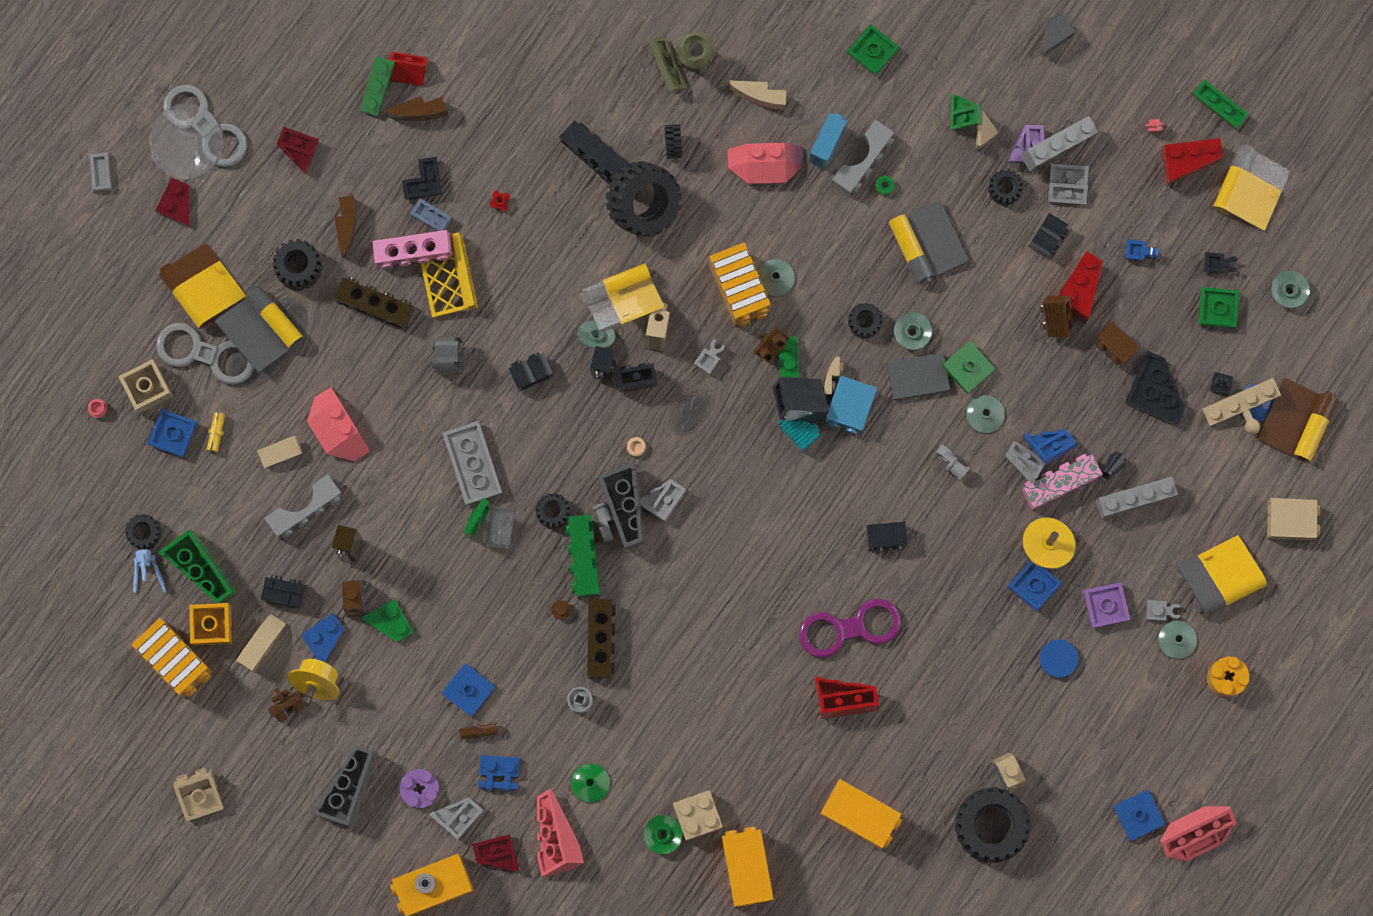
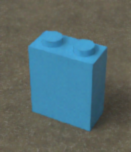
(827, 141)
(850, 405)

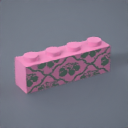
(1062, 481)

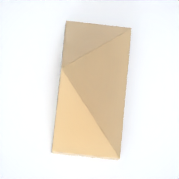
(984, 132)

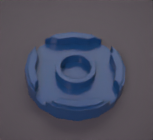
(1058, 658)

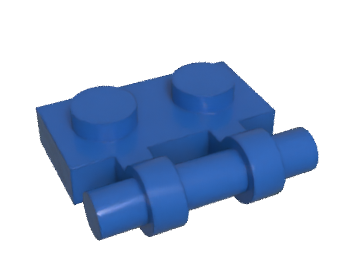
(499, 766)

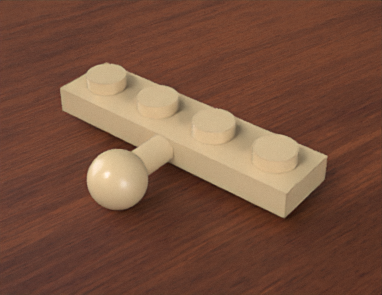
(1242, 403)

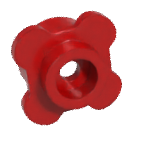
(500, 205)

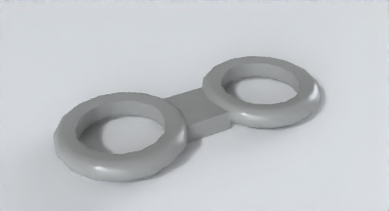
(225, 127)
(201, 352)

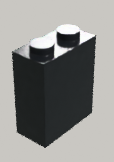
(800, 399)

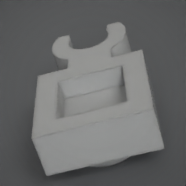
(708, 359)
(1158, 610)

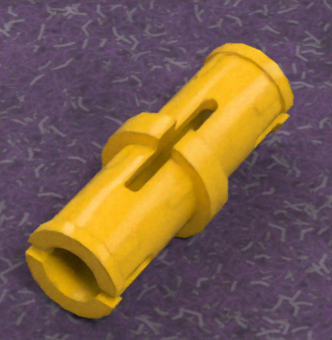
(215, 432)

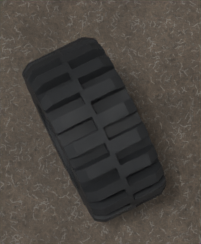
(662, 209)
(1011, 806)

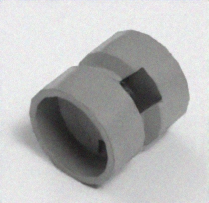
(580, 700)

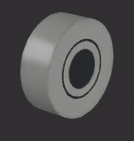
(425, 883)

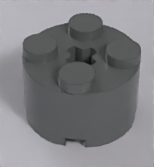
(449, 355)

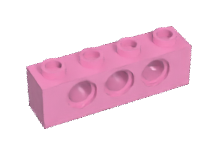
(384, 247)

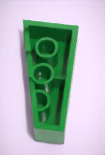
(583, 555)
(199, 566)

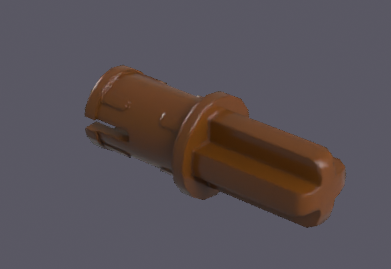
(478, 731)

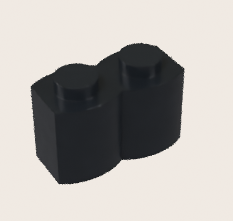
(1048, 236)
(530, 372)

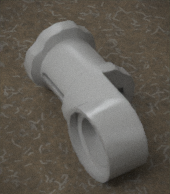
(953, 465)
(604, 518)

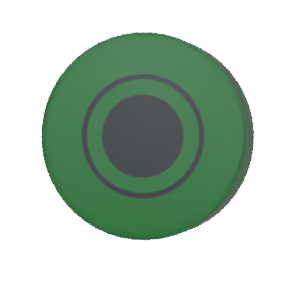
(884, 185)

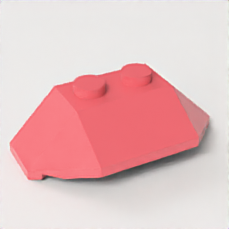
(765, 162)
(335, 428)
(1198, 832)

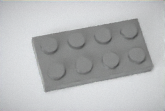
(472, 463)

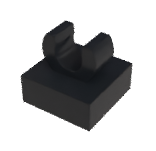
(1221, 383)

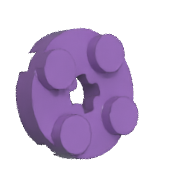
(428, 794)

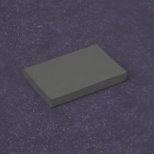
(918, 376)

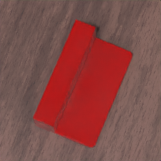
(408, 68)

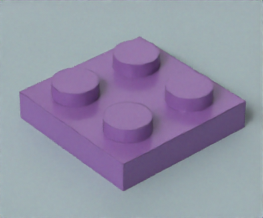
(1106, 605)

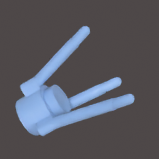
(143, 560)

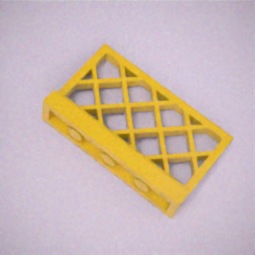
(464, 277)

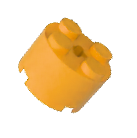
(1237, 682)

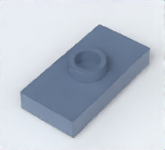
(430, 215)

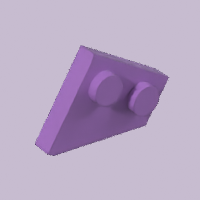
(1028, 138)

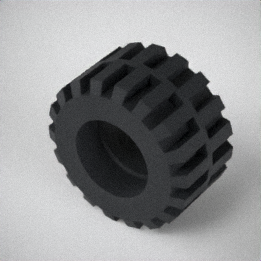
(301, 279)

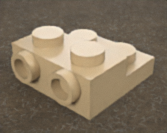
(197, 794)

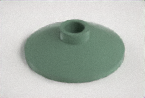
(1292, 280)
(778, 286)
(916, 322)
(590, 335)
(983, 423)
(1170, 646)

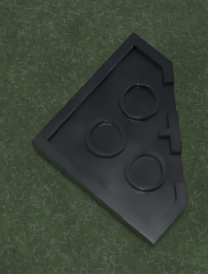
(1156, 390)

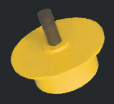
(1048, 543)
(315, 680)

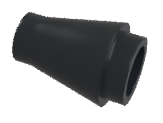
(1114, 464)

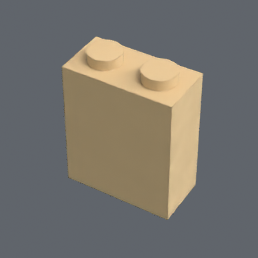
(1293, 519)

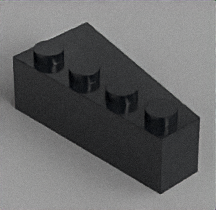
(592, 151)

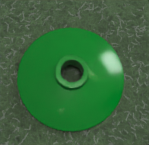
(590, 793)
(657, 825)

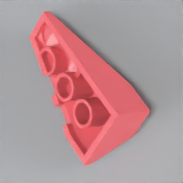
(558, 844)

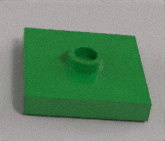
(873, 50)
(1218, 307)
(968, 367)
(476, 518)

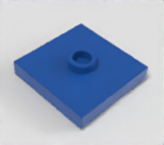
(172, 433)
(1034, 585)
(468, 690)
(1138, 815)

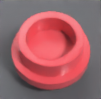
(1154, 125)
(97, 408)

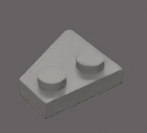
(1025, 461)
(663, 500)
(458, 816)

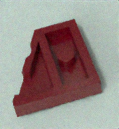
(298, 147)
(175, 202)
(496, 853)

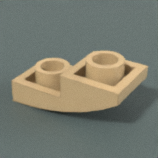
(833, 373)
(279, 451)

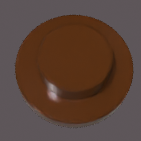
(560, 609)

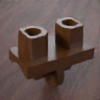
(771, 344)
(278, 708)

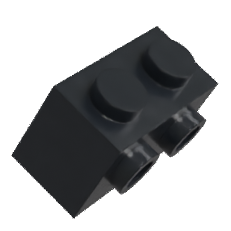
(603, 363)
(636, 377)

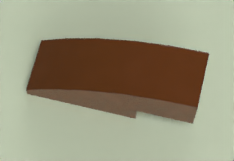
(418, 110)
(346, 223)

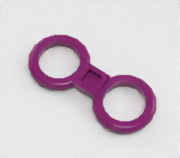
(849, 628)

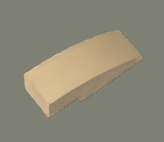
(757, 93)
(261, 642)

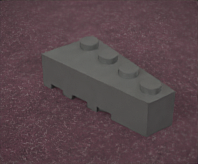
(623, 497)
(348, 788)

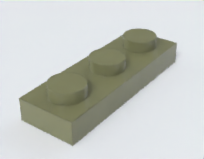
(667, 64)

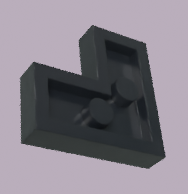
(429, 182)

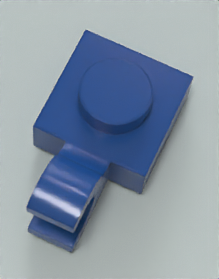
(1137, 251)

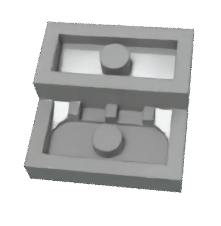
(1068, 183)

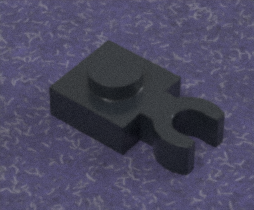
(1216, 263)

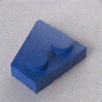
(1051, 444)
(323, 637)

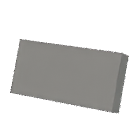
(100, 172)

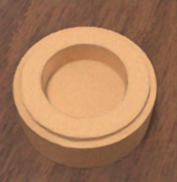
(636, 447)

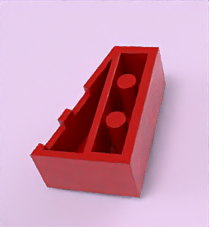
(1189, 157)
(1082, 286)
(844, 698)

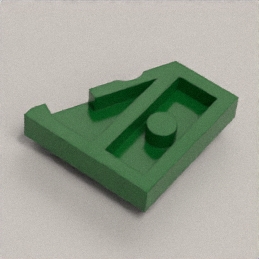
(964, 113)
(390, 621)

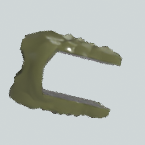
(699, 62)

